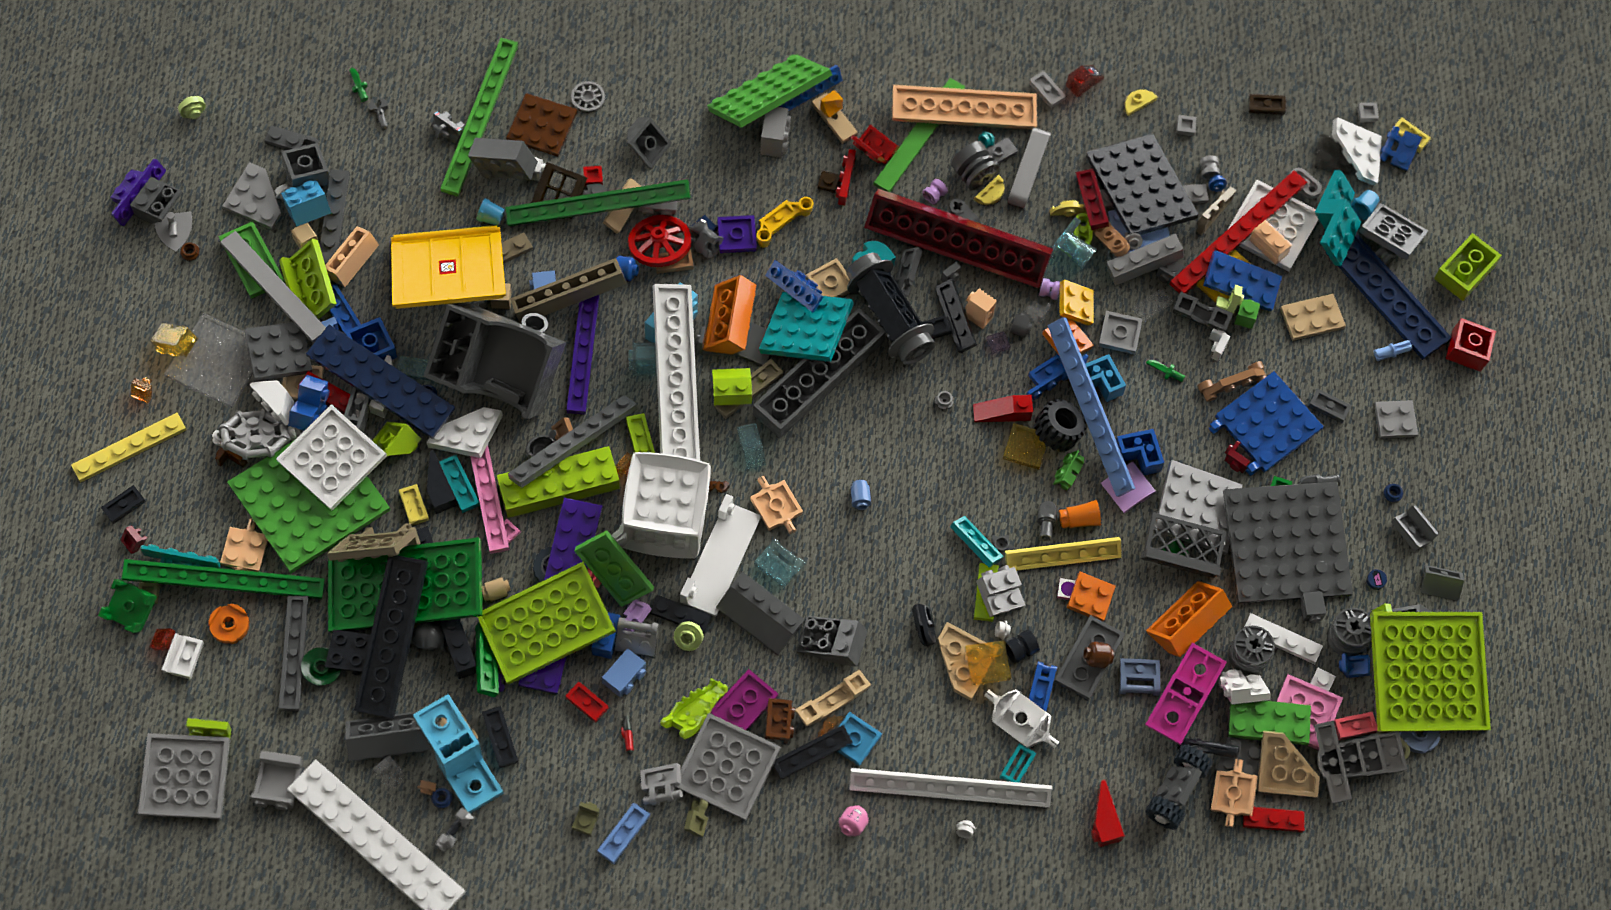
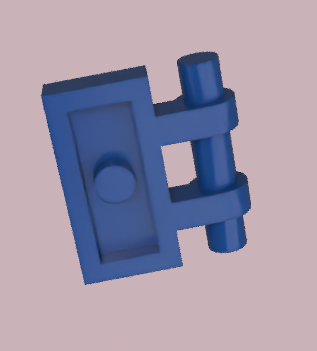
(1406, 149)

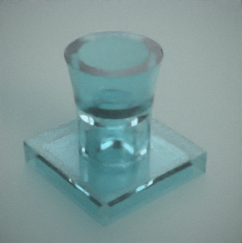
(1073, 246)

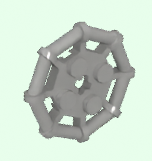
(262, 433)

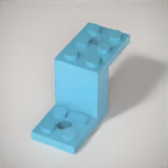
(458, 753)

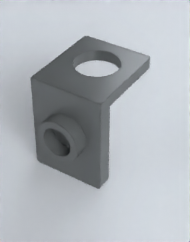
(700, 342)

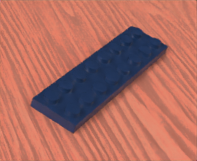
(1393, 299)
(380, 381)

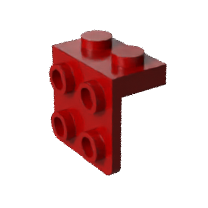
(876, 143)

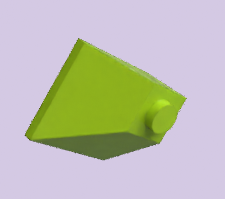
(396, 439)

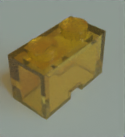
(174, 340)

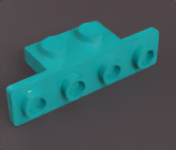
(175, 557)

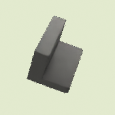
(1442, 582)

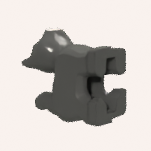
(706, 239)

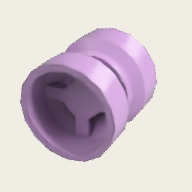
(936, 190)
(1045, 289)

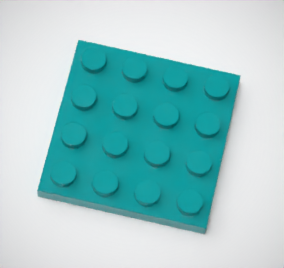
(805, 334)

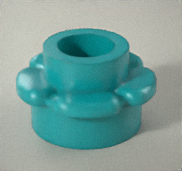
(987, 139)

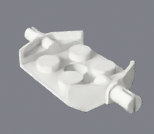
(1033, 730)

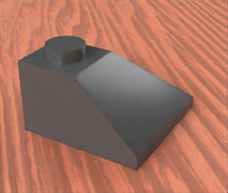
(647, 140)

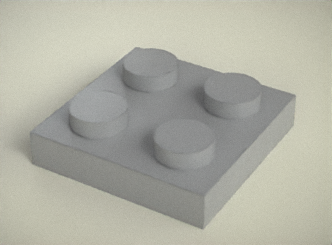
(1120, 332)
(1396, 419)

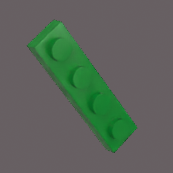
(485, 665)

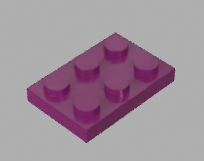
(744, 701)

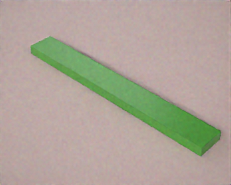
(908, 150)

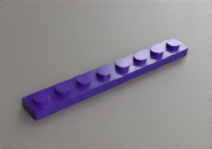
(582, 356)

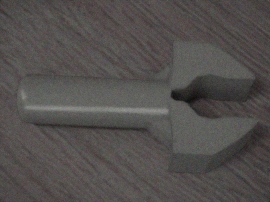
(380, 112)

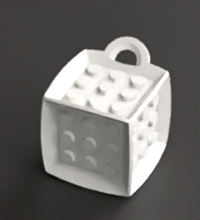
(664, 505)

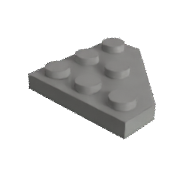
(254, 198)

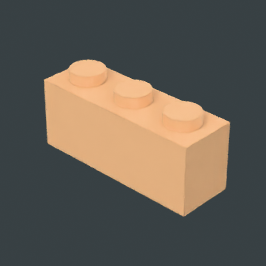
(351, 256)

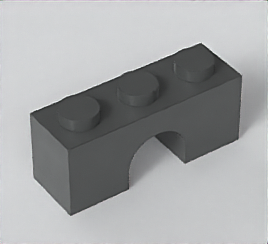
(1208, 316)

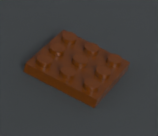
(542, 124)

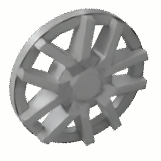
(588, 96)

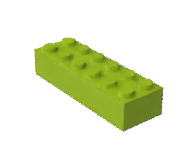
(571, 478)

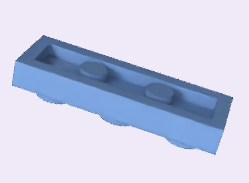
(623, 833)

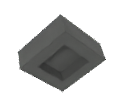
(951, 272)

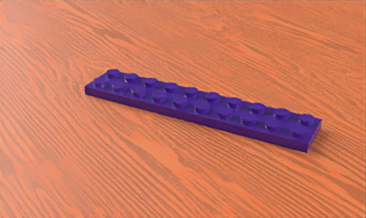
(575, 525)

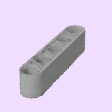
(1029, 167)

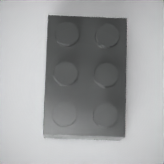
(502, 159)

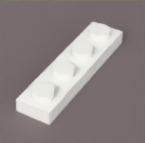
(1288, 640)

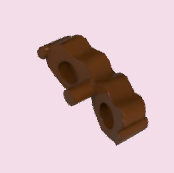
(720, 486)

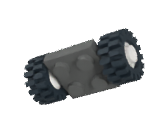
(1178, 786)

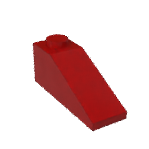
(1004, 409)
(1106, 824)

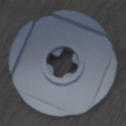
(1420, 744)

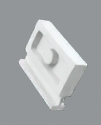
(182, 656)

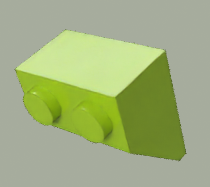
(732, 386)

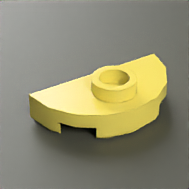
(1138, 100)
(992, 192)
(1067, 208)

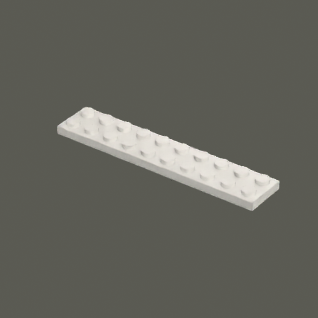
(676, 370)
(375, 839)

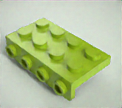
(308, 278)

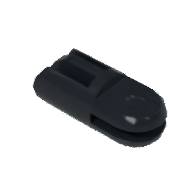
(924, 624)

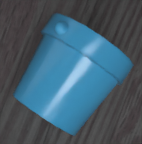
(1365, 204)
(490, 213)

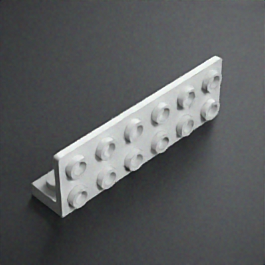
(720, 557)

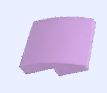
(1142, 490)

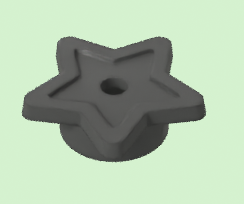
(1002, 540)

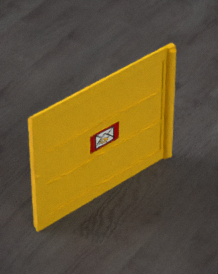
(447, 267)

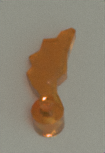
(830, 723)

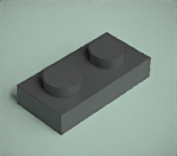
(1330, 406)

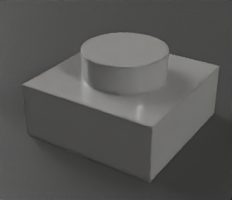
(1368, 112)
(1186, 125)

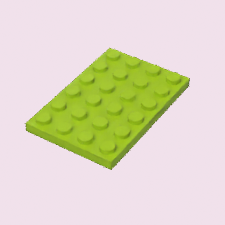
(546, 623)

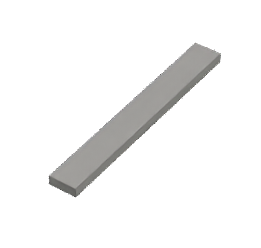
(273, 286)

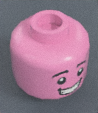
(853, 821)

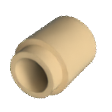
(495, 589)

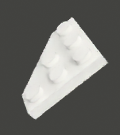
(1360, 149)
(467, 434)

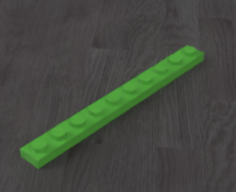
(479, 116)

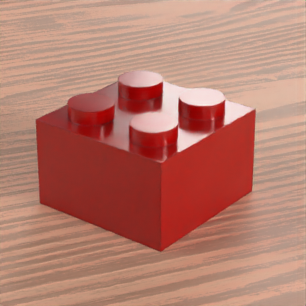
(1471, 344)

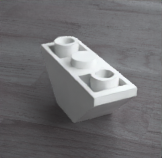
(274, 398)

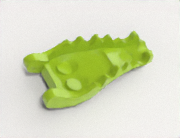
(692, 710)

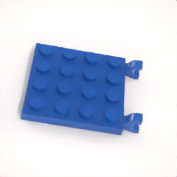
(1267, 422)

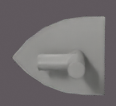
(174, 229)

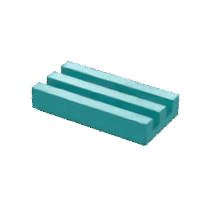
(1010, 778)

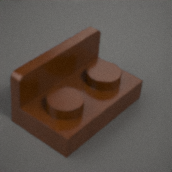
(779, 720)

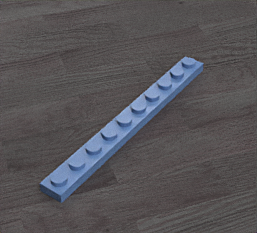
(1091, 407)

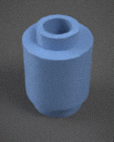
(860, 494)

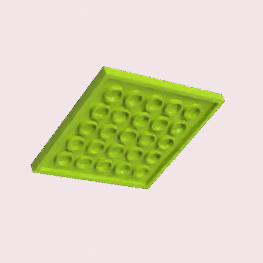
(1429, 671)

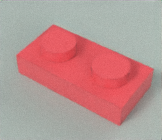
(1355, 726)

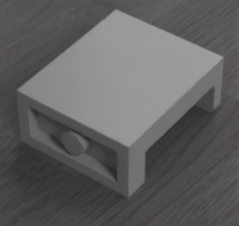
(274, 777)

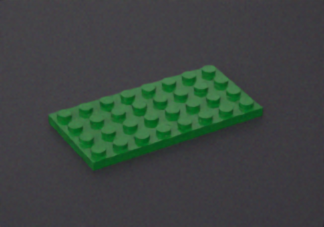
(449, 589)

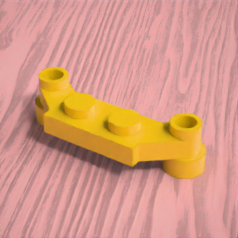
(780, 217)

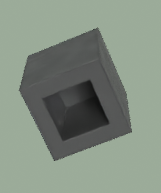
(1312, 606)

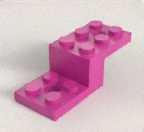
(1186, 693)

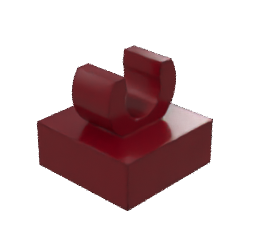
(132, 539)

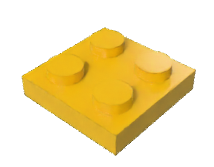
(1076, 302)

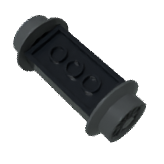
(874, 282)

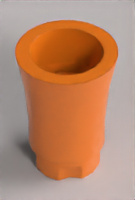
(1080, 515)

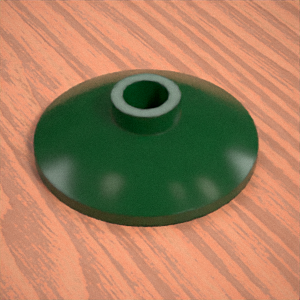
(311, 661)

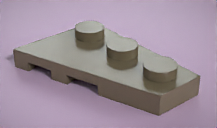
(1215, 210)

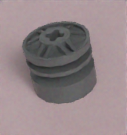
(975, 165)
(1344, 639)
(1244, 657)

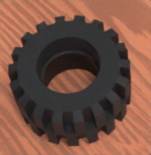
(1060, 425)

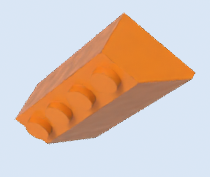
(730, 316)
(1189, 618)

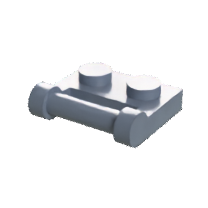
(1139, 670)

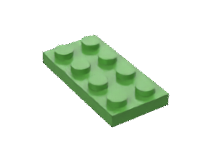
(254, 240)
(614, 568)
(1253, 718)

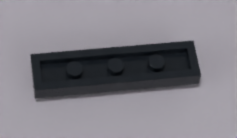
(956, 316)
(812, 752)

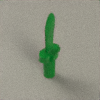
(359, 86)
(1169, 371)

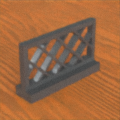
(1183, 562)

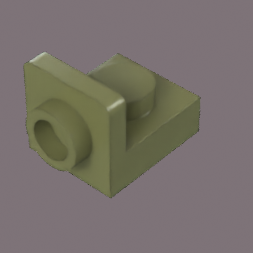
(586, 818)

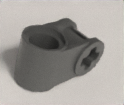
(964, 212)

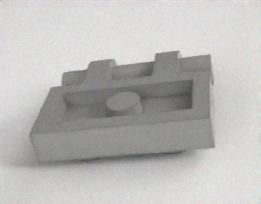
(659, 778)

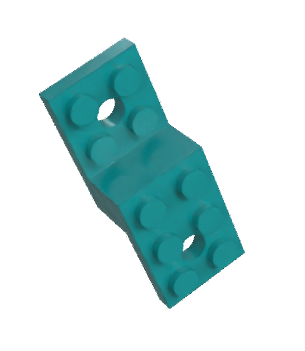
(1337, 218)

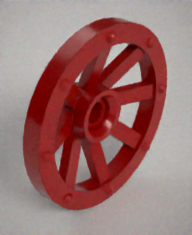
(659, 238)

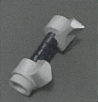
(448, 840)

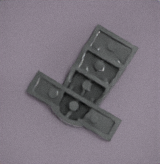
(1355, 758)

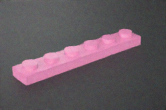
(489, 503)

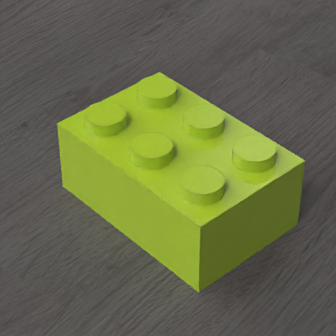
(1467, 267)

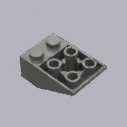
(833, 640)

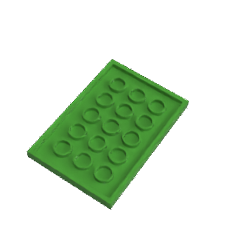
(769, 90)

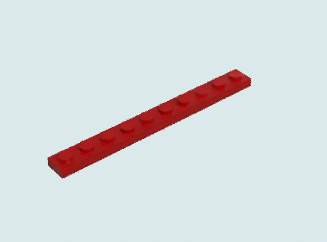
(1239, 231)

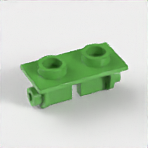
(1072, 462)

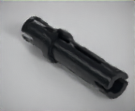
(1231, 751)

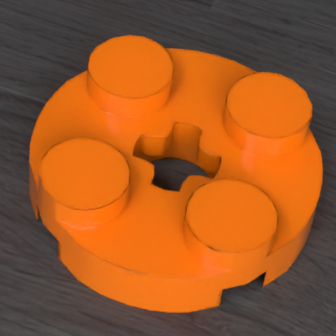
(227, 613)

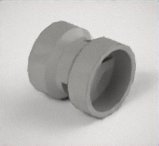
(1209, 166)

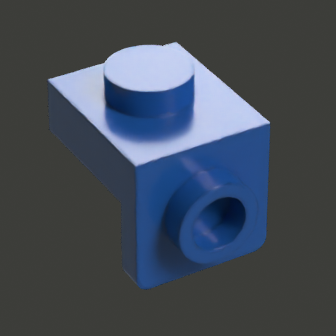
(1355, 665)

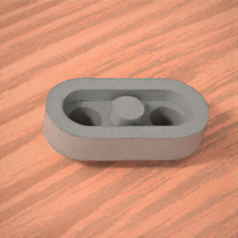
(1312, 183)

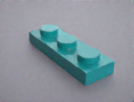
(459, 483)
(976, 541)

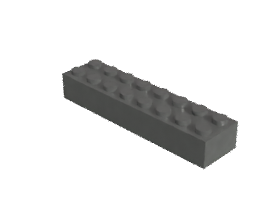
(814, 379)

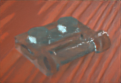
(776, 567)

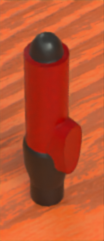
(627, 734)

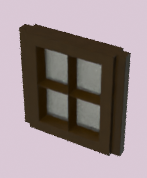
(558, 184)

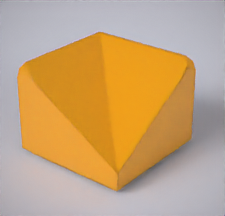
(831, 104)

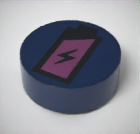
(1376, 579)

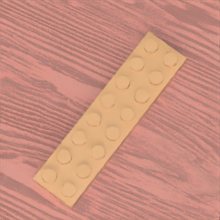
(964, 107)

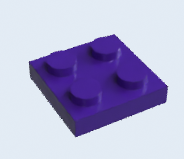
(738, 234)

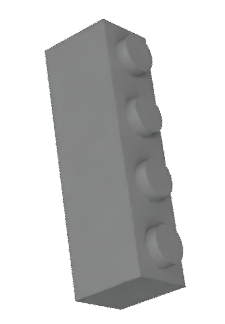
(1145, 259)

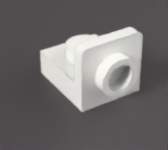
(1221, 340)

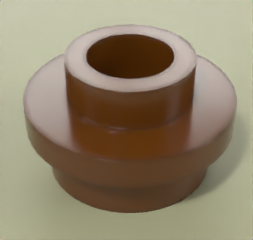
(189, 246)

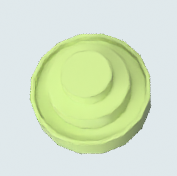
(191, 107)
(688, 636)

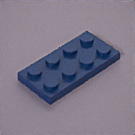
(1256, 283)

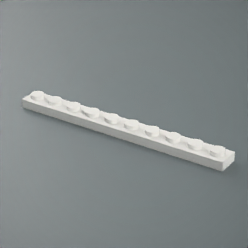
(950, 787)

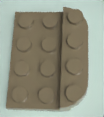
(374, 545)

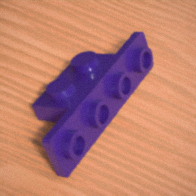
(130, 187)

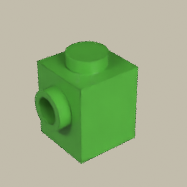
(1247, 313)

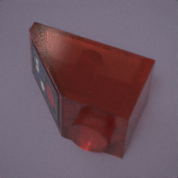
(1083, 79)

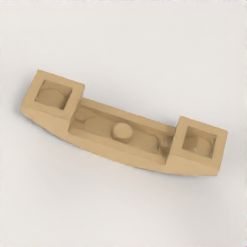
(834, 699)

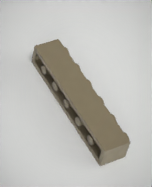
(569, 290)

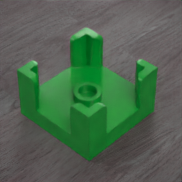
(128, 605)

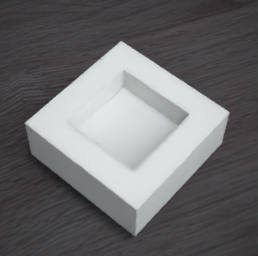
(1322, 679)

